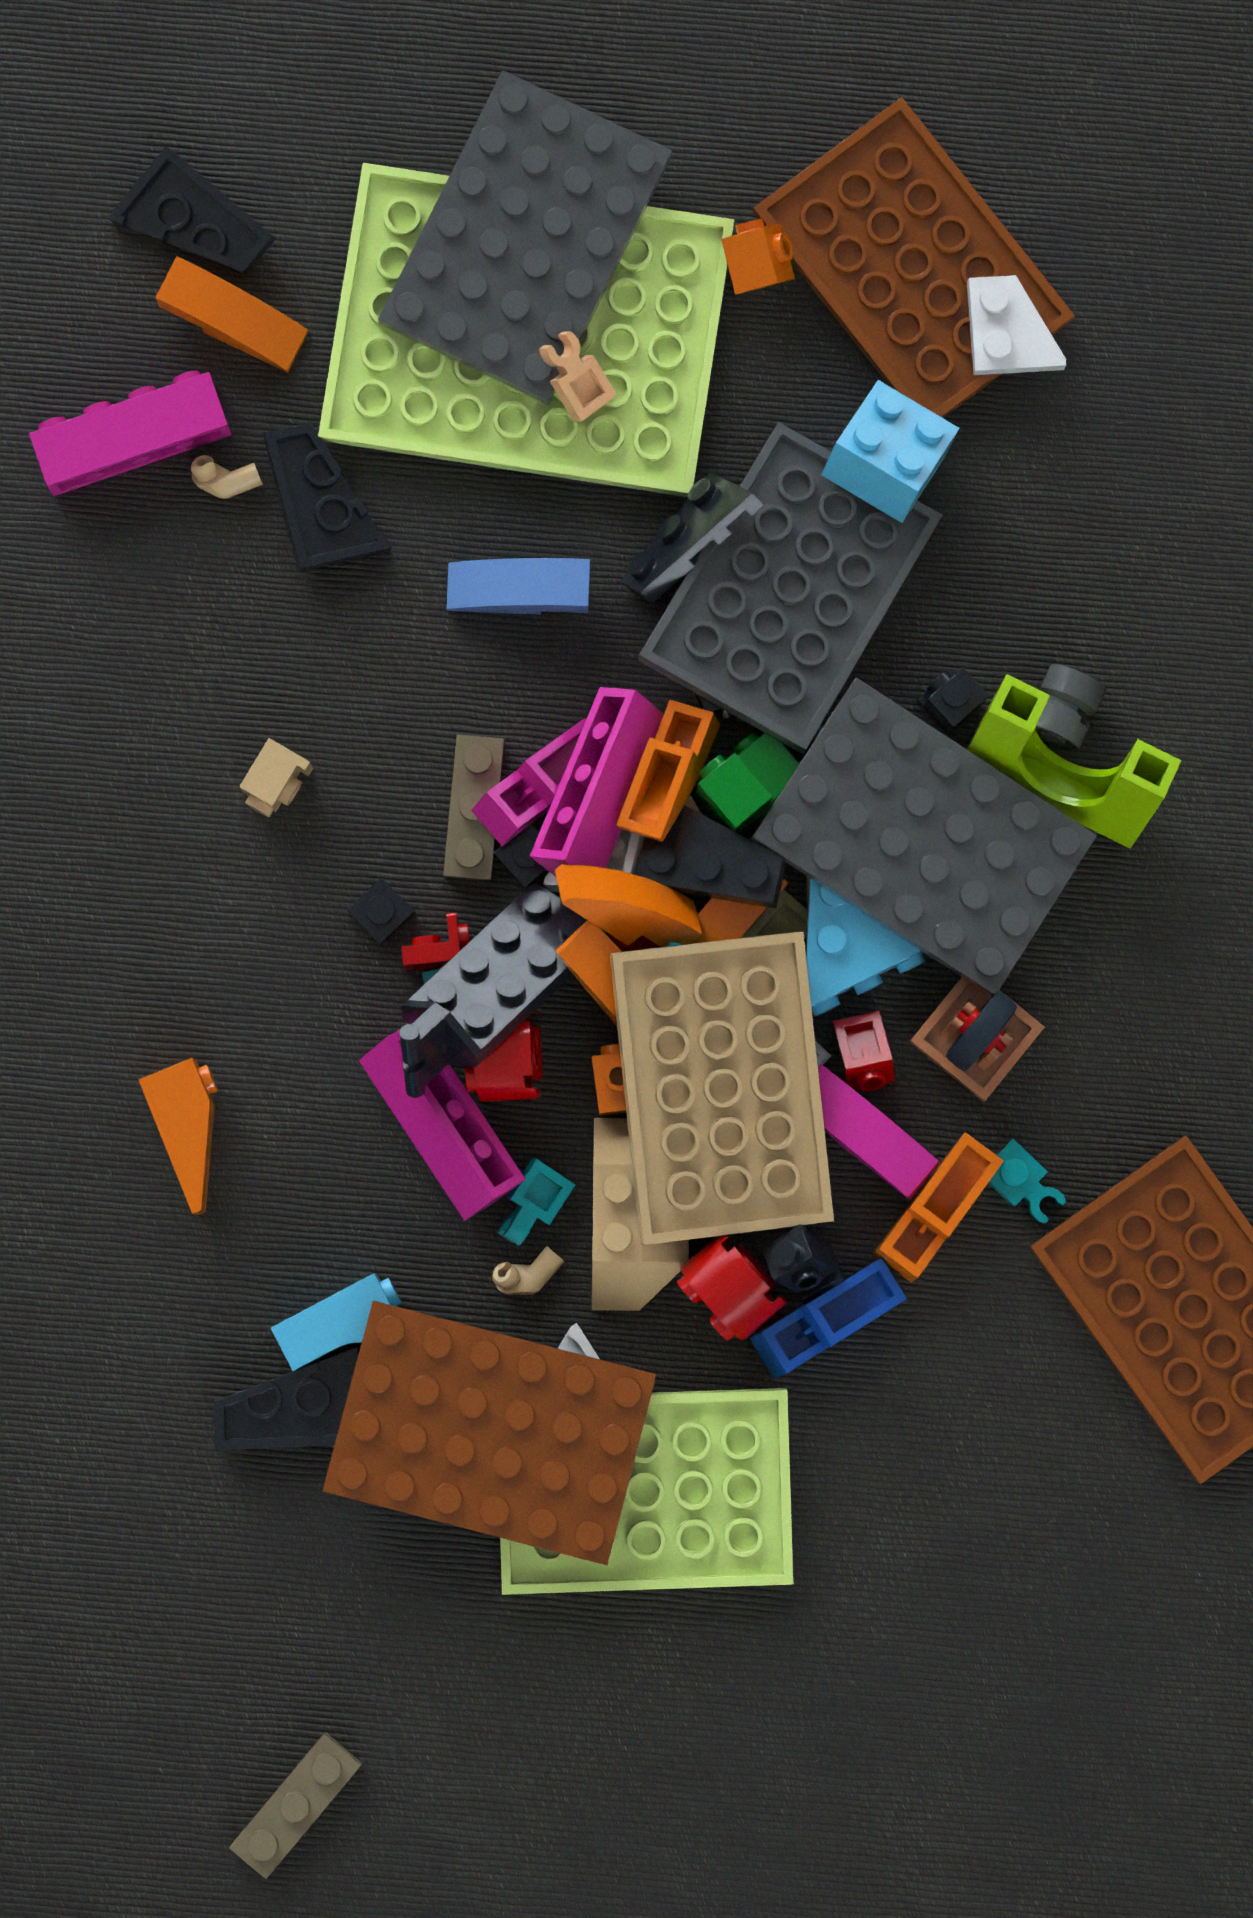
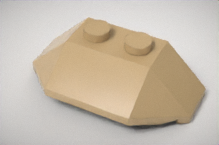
(622, 1268)

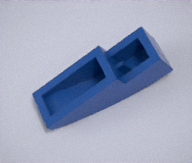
(828, 1318)

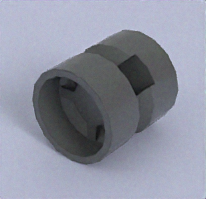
(1070, 701)

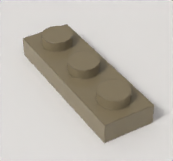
(468, 841)
(295, 1805)

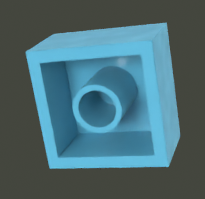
(889, 451)

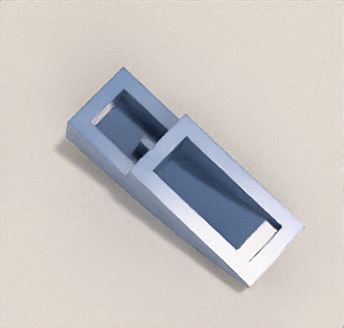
(519, 585)

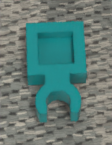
(1020, 1178)

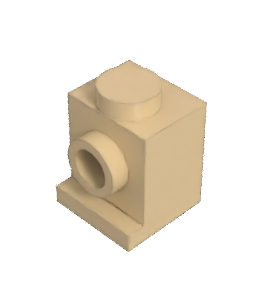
(274, 778)

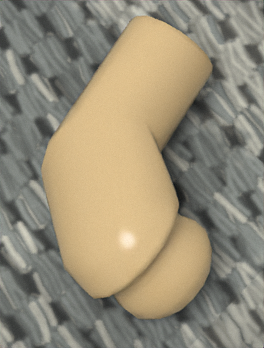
(221, 481)
(526, 1279)

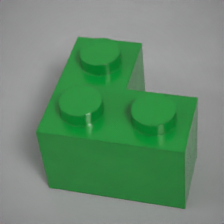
(745, 783)

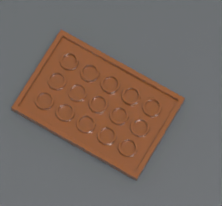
(888, 247)
(1168, 1297)
(489, 1432)

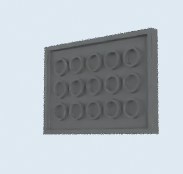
(524, 235)
(789, 596)
(924, 837)

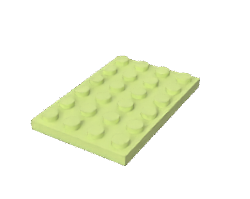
(699, 1506)

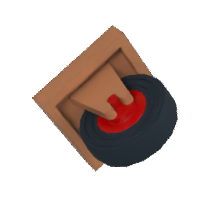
(976, 1037)

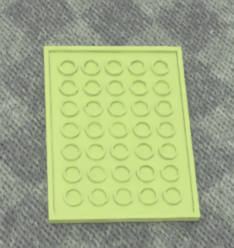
(647, 335)

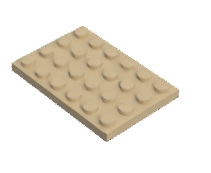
(721, 1087)

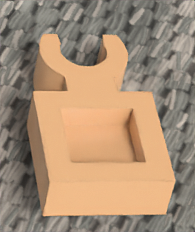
(581, 381)

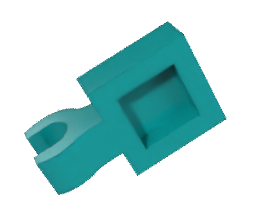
(536, 1198)

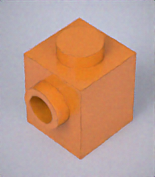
(758, 256)
(609, 1080)

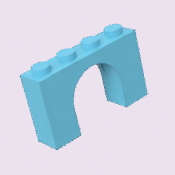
(332, 1321)

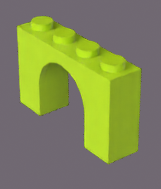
(1107, 801)

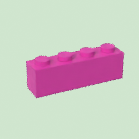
(129, 433)
(597, 781)
(446, 1131)

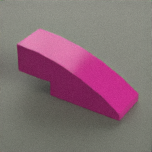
(529, 790)
(873, 1136)

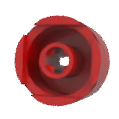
(510, 1067)
(731, 1287)

